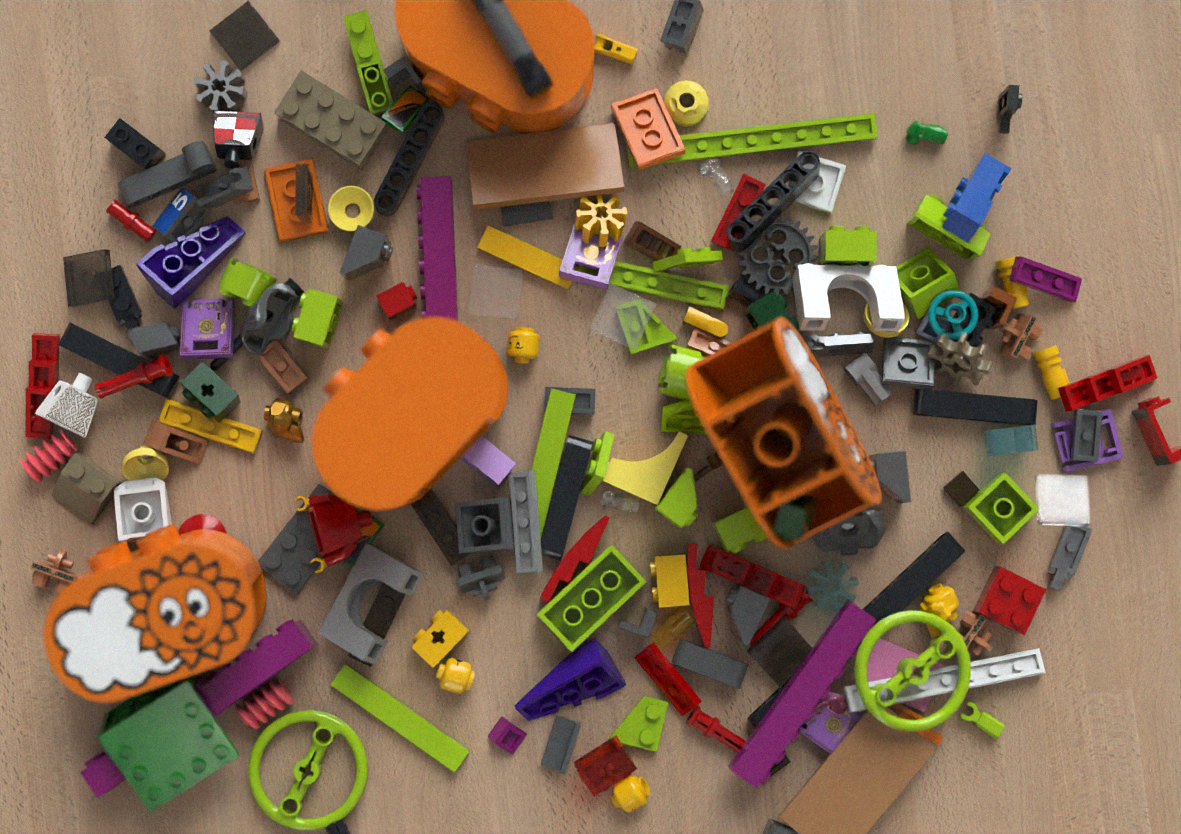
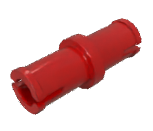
(131, 221)

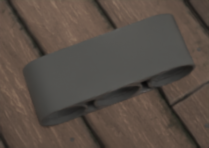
(709, 663)

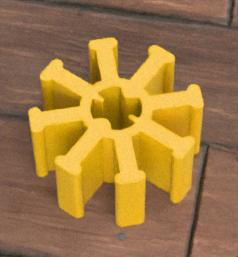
(600, 219)

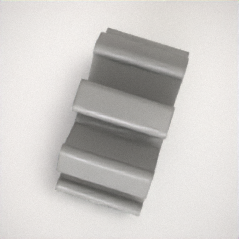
(228, 83)

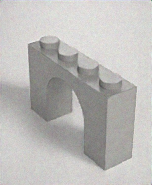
(344, 623)

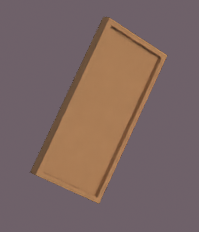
(544, 166)
(858, 779)

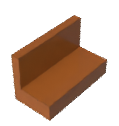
(1002, 301)

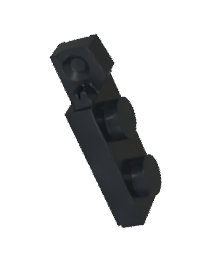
(125, 304)

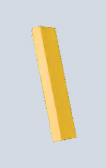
(523, 256)
(225, 432)

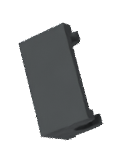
(682, 25)
(225, 188)

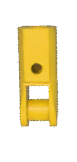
(618, 51)
(705, 322)

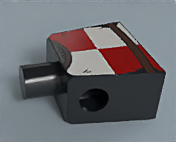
(236, 136)

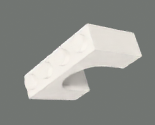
(875, 283)

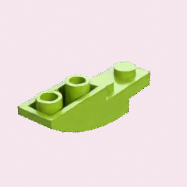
(368, 61)

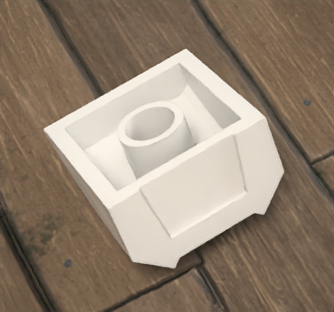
(141, 508)

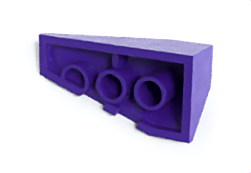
(184, 264)
(579, 676)

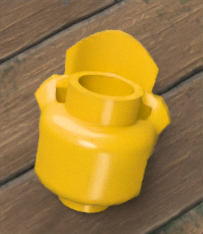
(941, 602)

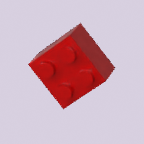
(1009, 600)

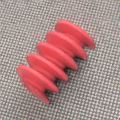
(49, 457)
(265, 704)

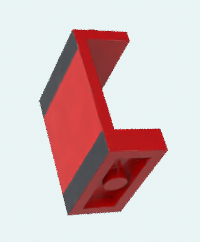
(1152, 432)

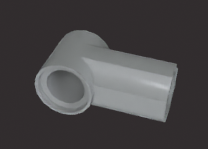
(864, 373)

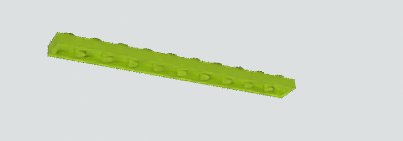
(774, 138)

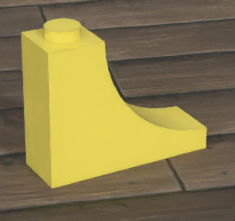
(646, 477)

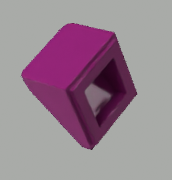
(506, 735)

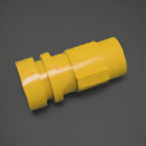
(1011, 287)
(1051, 369)

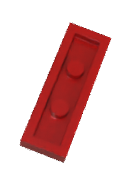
(744, 195)
(667, 679)

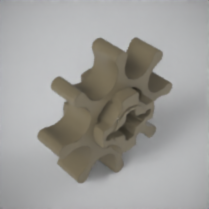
(960, 359)

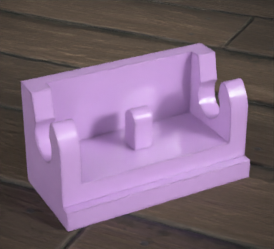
(488, 461)

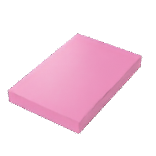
(884, 662)

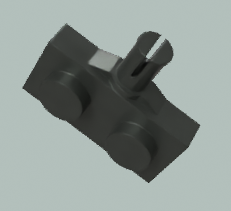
(1008, 103)

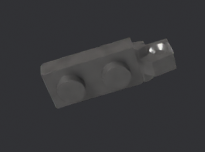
(841, 344)
(1068, 554)

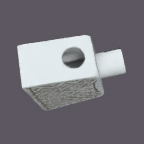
(70, 405)

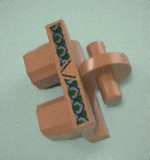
(1016, 335)
(44, 571)
(976, 625)

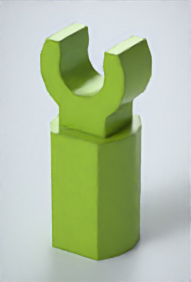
(983, 721)

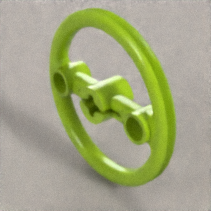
(903, 678)
(291, 818)

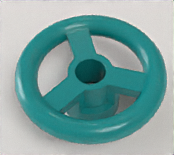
(960, 308)

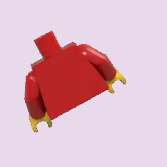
(334, 527)

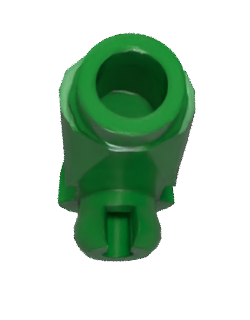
(929, 132)

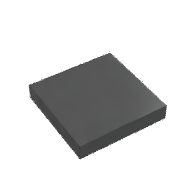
(907, 363)

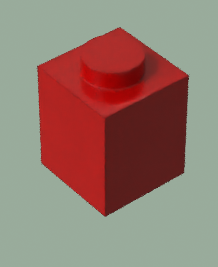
(397, 300)

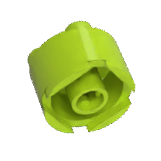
(245, 281)
(674, 371)

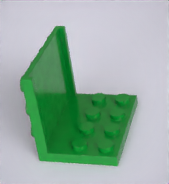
(165, 741)

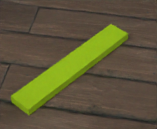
(666, 285)
(550, 448)
(400, 717)

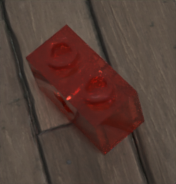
(605, 765)

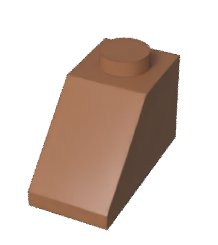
(175, 442)

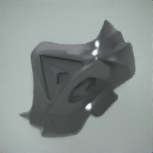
(258, 331)
(855, 532)

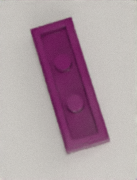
(1045, 279)

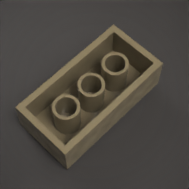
(331, 120)

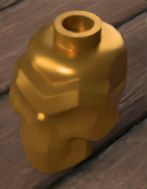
(284, 420)

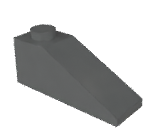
(155, 339)

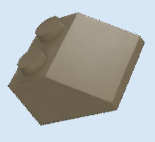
(85, 487)

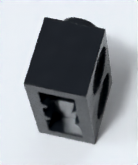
(134, 144)
(986, 321)

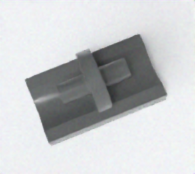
(482, 581)

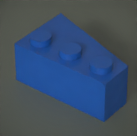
(974, 197)

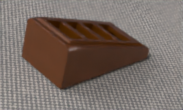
(633, 234)

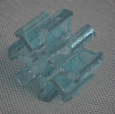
(1011, 440)
(830, 577)

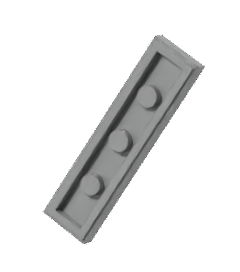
(525, 522)

